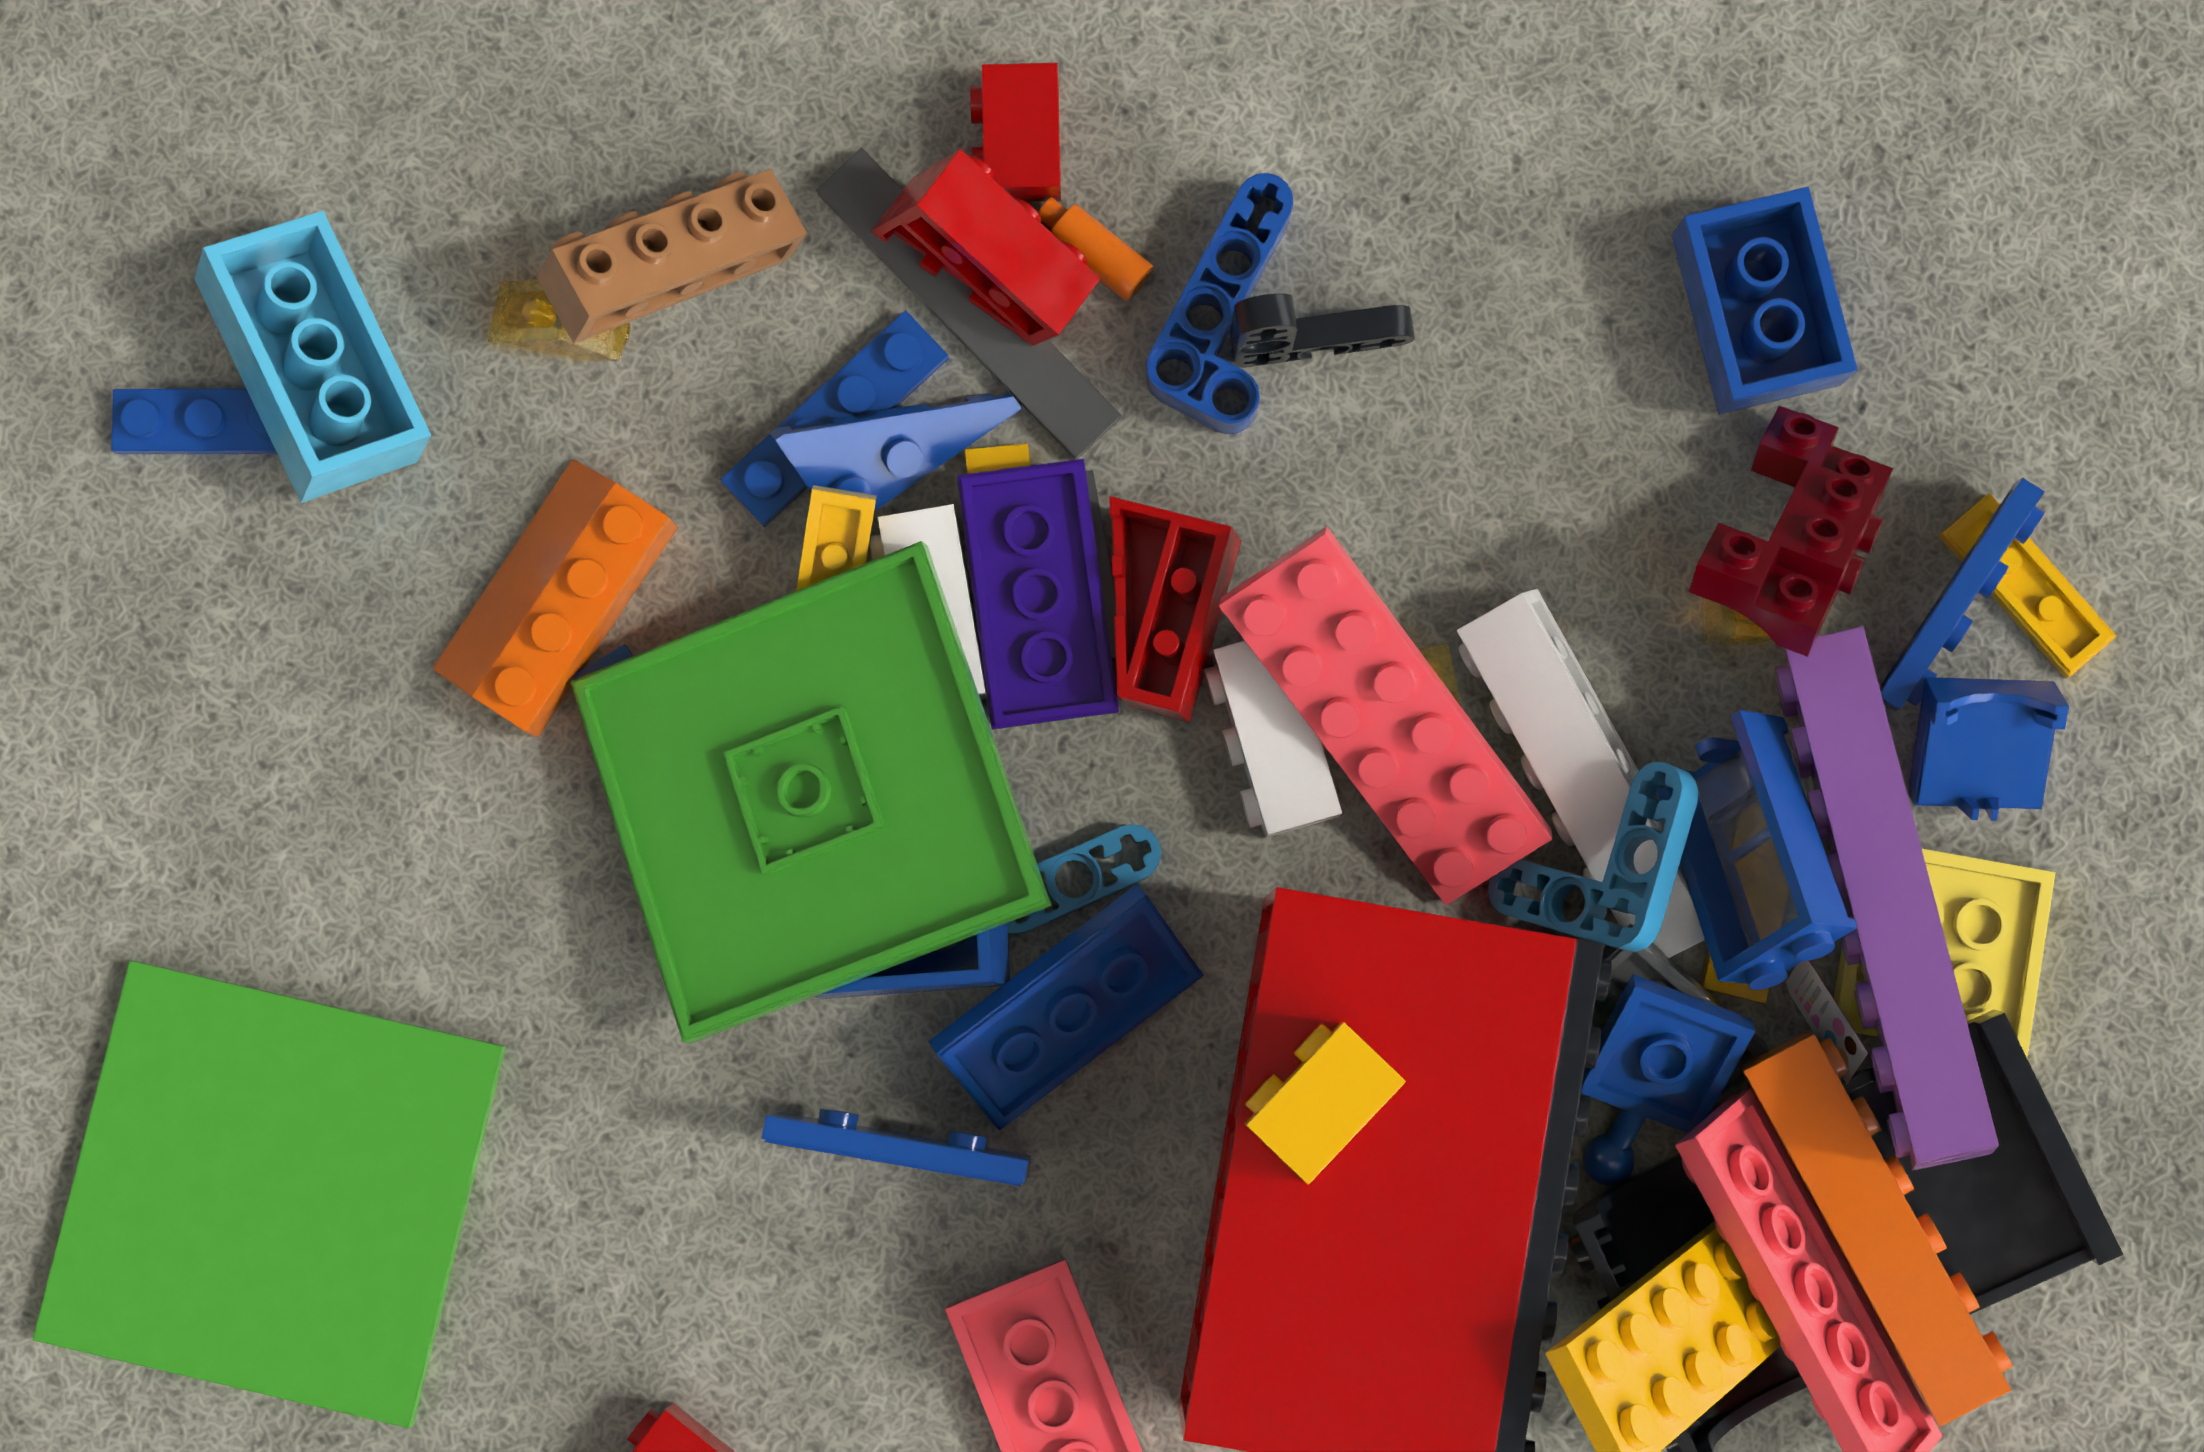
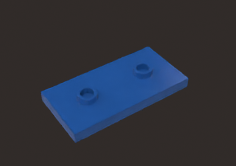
(1066, 1007)
(839, 1134)

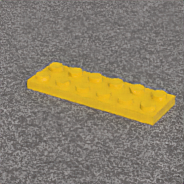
(1664, 1348)

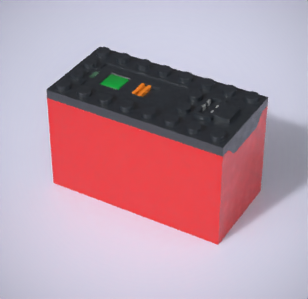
(1419, 1264)

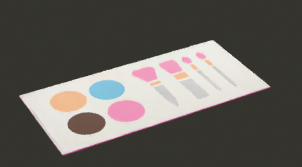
(1825, 1015)

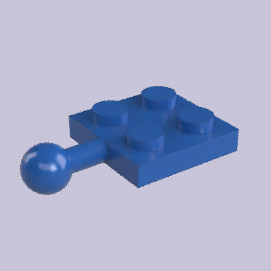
(1662, 1062)

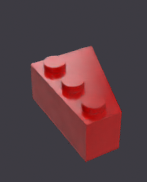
(992, 245)
(1167, 603)

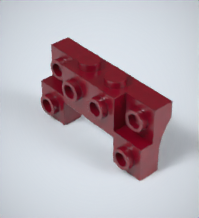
(1813, 548)

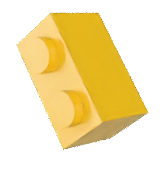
(1322, 1100)

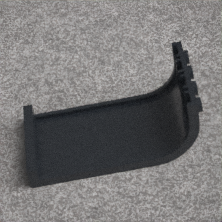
(2002, 1214)

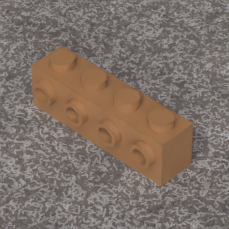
(669, 253)

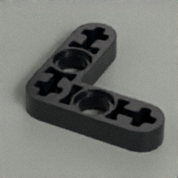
(1268, 333)

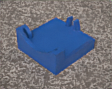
(1985, 743)

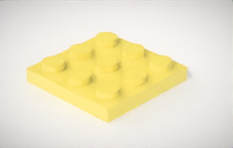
(1994, 936)

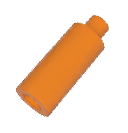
(1106, 254)

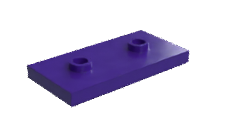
(1037, 594)

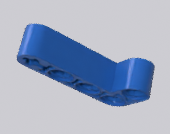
(1221, 291)

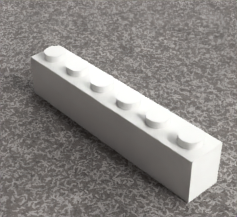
(1567, 744)

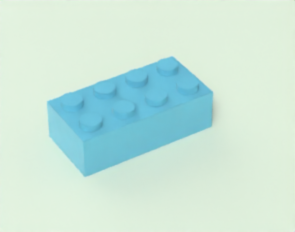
(311, 355)

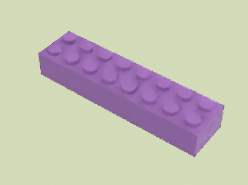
(1887, 890)

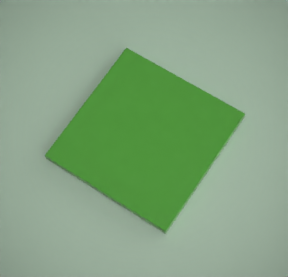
(808, 794)
(270, 1194)

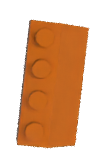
(555, 597)

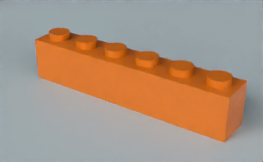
(1876, 1227)

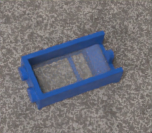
(1758, 858)

